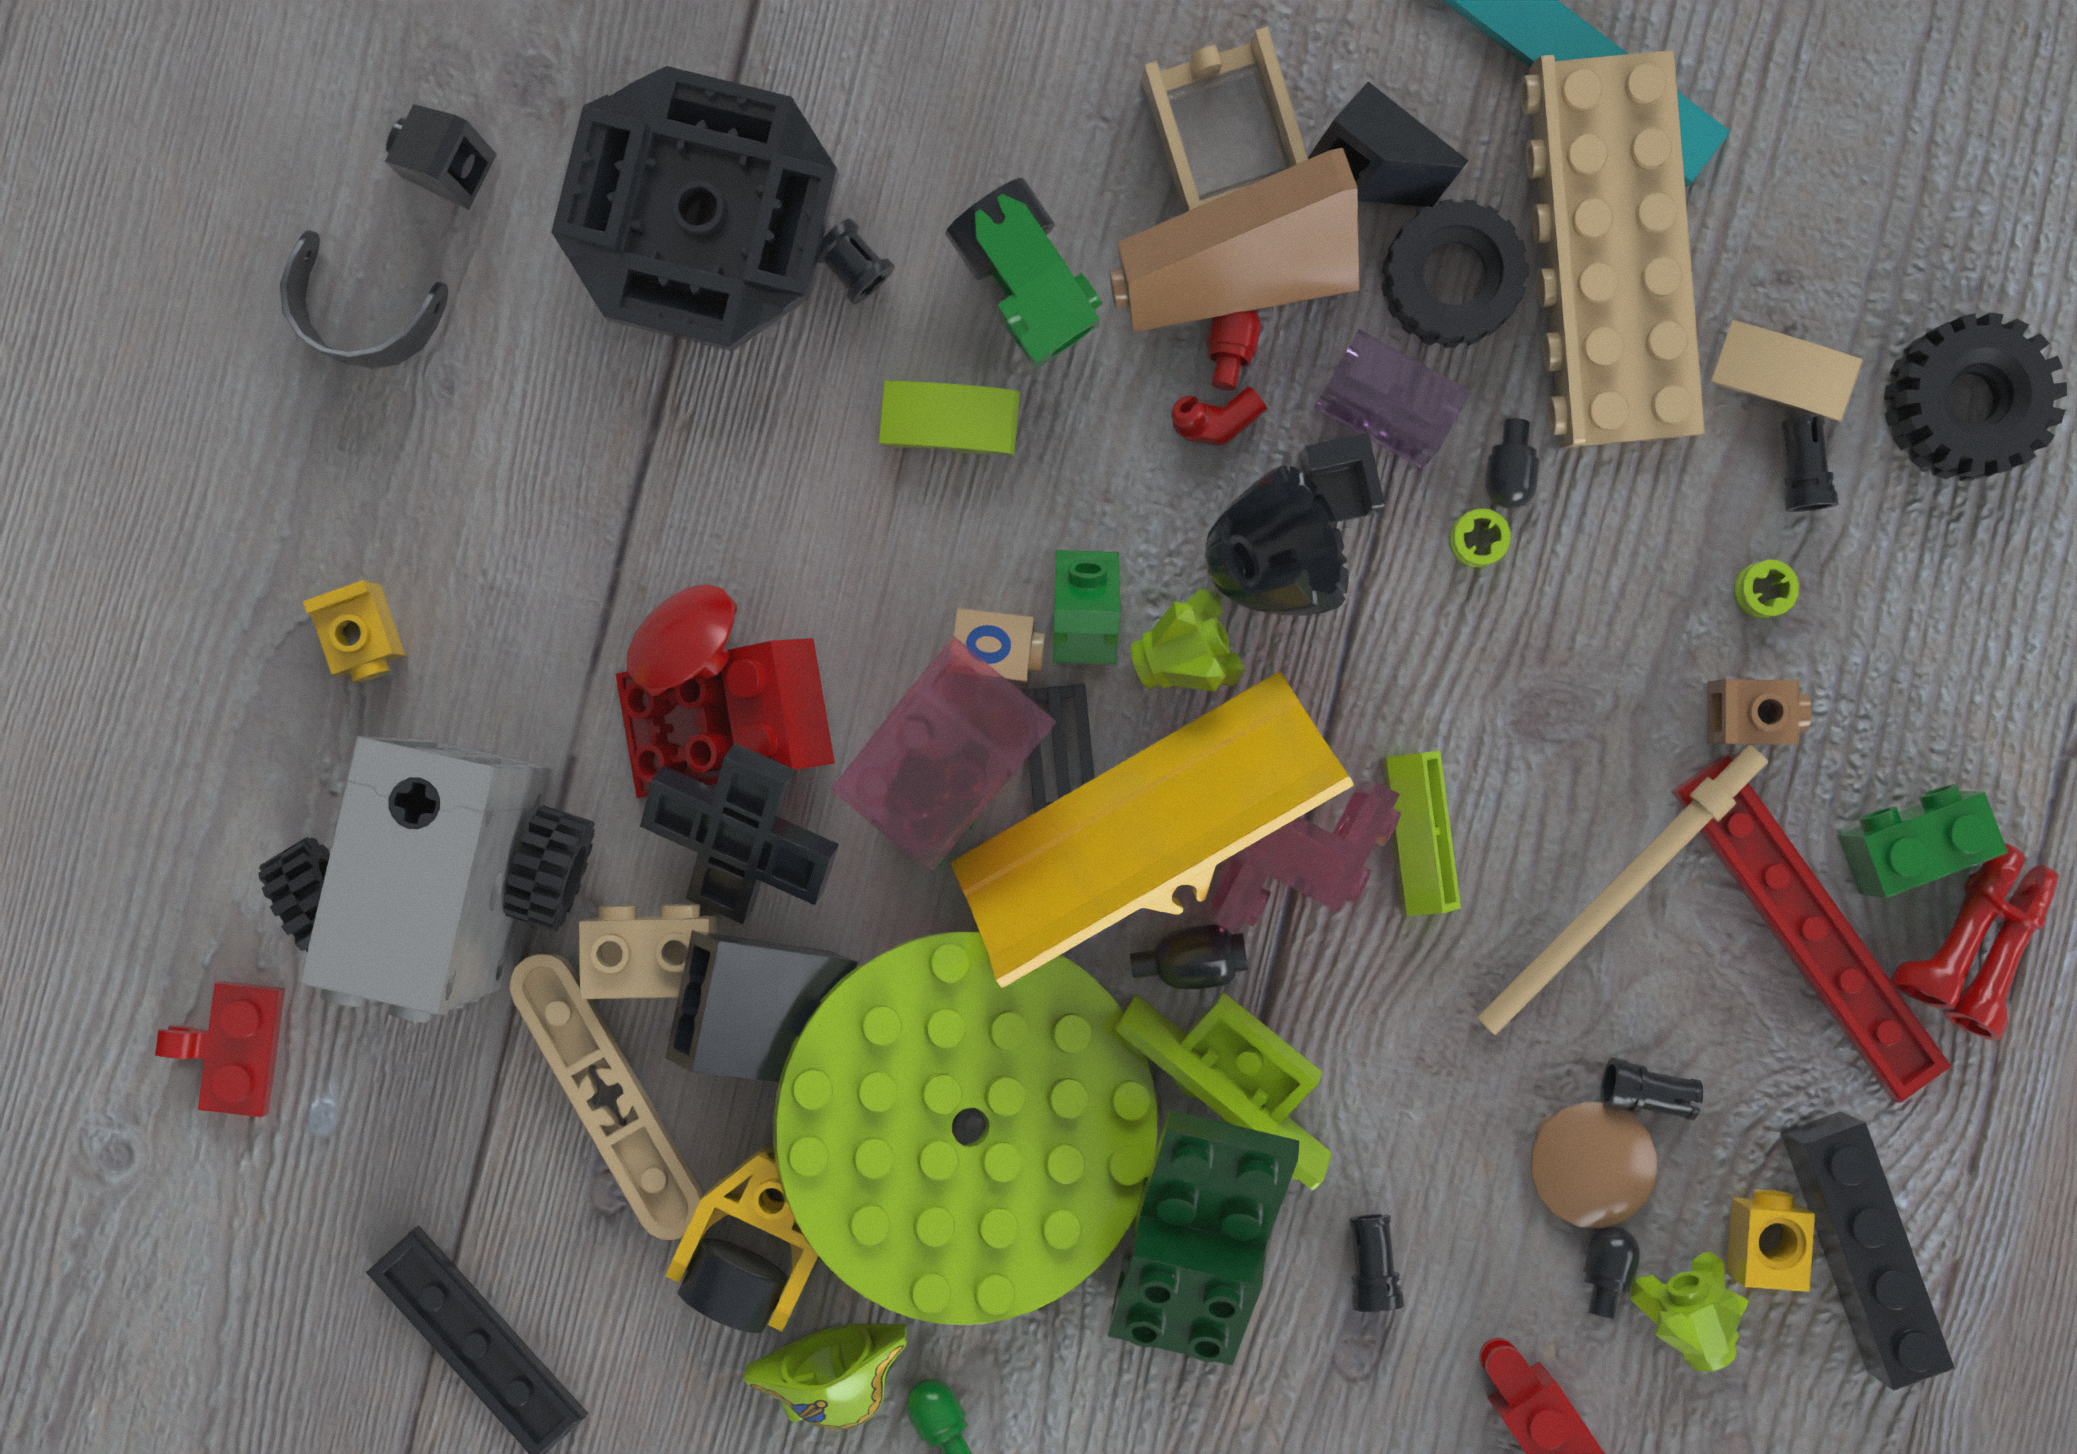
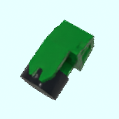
(1009, 240)

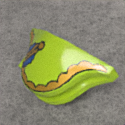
(832, 1374)

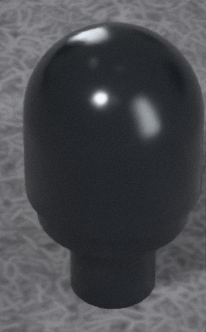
(1512, 467)
(1611, 1268)

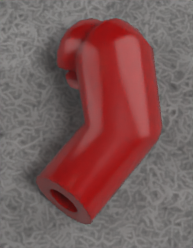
(1214, 423)

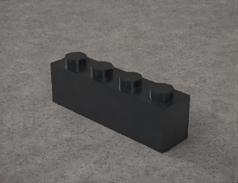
(1867, 1250)

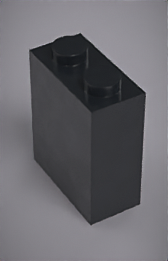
(747, 1003)

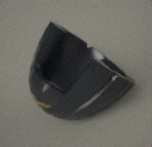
(1279, 548)

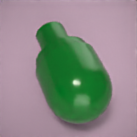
(937, 1416)

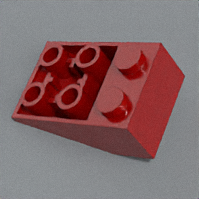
(761, 699)

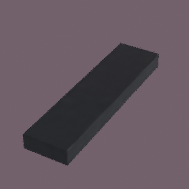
(477, 1342)

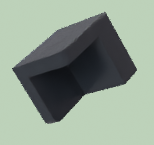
(1345, 475)

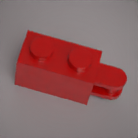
(1533, 1404)

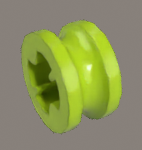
(1493, 551)
(1748, 600)

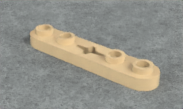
(574, 1038)

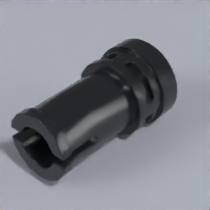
(1808, 480)
(1635, 1088)
(1374, 1265)

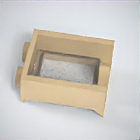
(1224, 119)

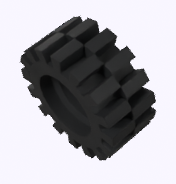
(548, 868)
(294, 886)

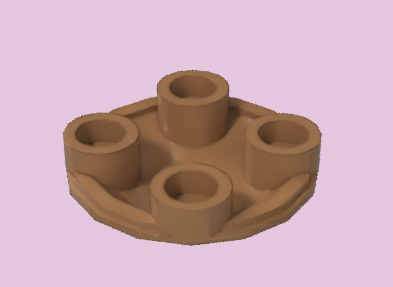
(1593, 1165)

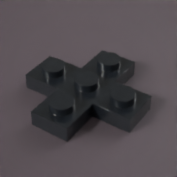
(739, 833)

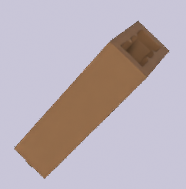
(1247, 250)

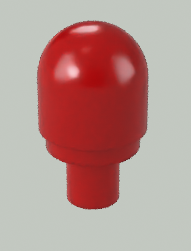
(1232, 345)

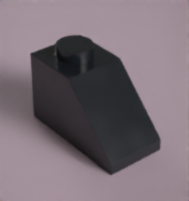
(439, 154)

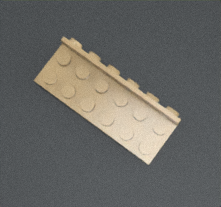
(1613, 249)

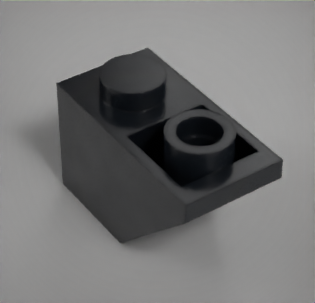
(1390, 152)

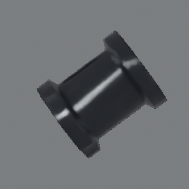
(853, 261)

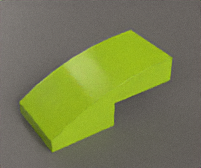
(949, 417)

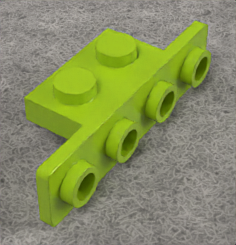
(1234, 1069)

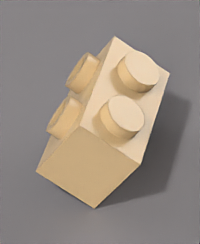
(637, 954)

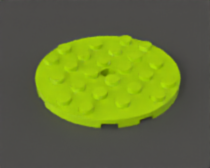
(873, 1149)

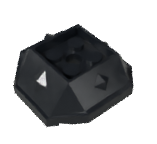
(656, 153)

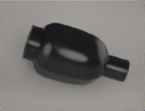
(1194, 958)

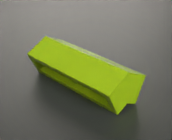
(1423, 834)

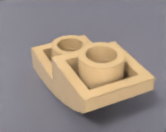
(1787, 370)

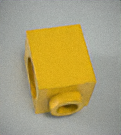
(1785, 1265)

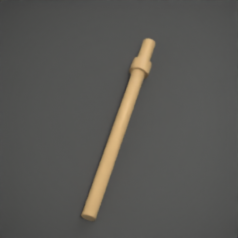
(1710, 801)

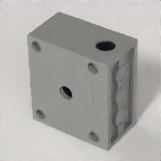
(421, 876)

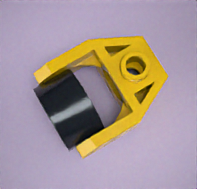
(731, 1280)

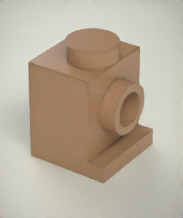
(1735, 717)

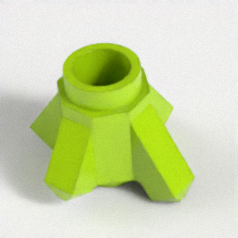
(1188, 647)
(1694, 1312)

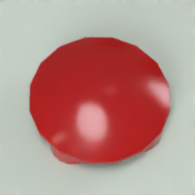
(682, 639)

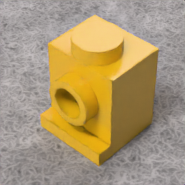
(379, 639)

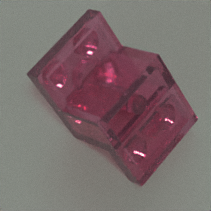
(1308, 859)

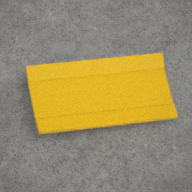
(1147, 828)

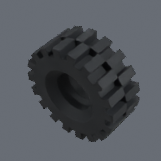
(2019, 386)

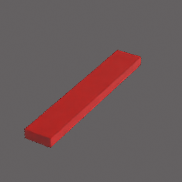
(1820, 940)

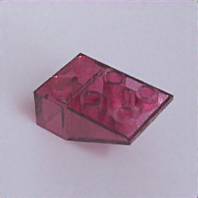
(943, 754)

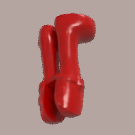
(1941, 978)

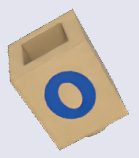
(1002, 641)

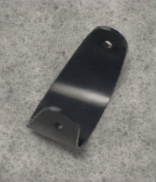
(389, 353)

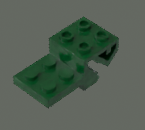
(1201, 1237)

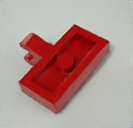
(236, 1048)

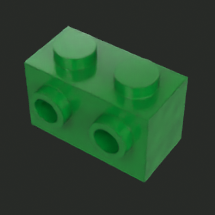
(1921, 843)

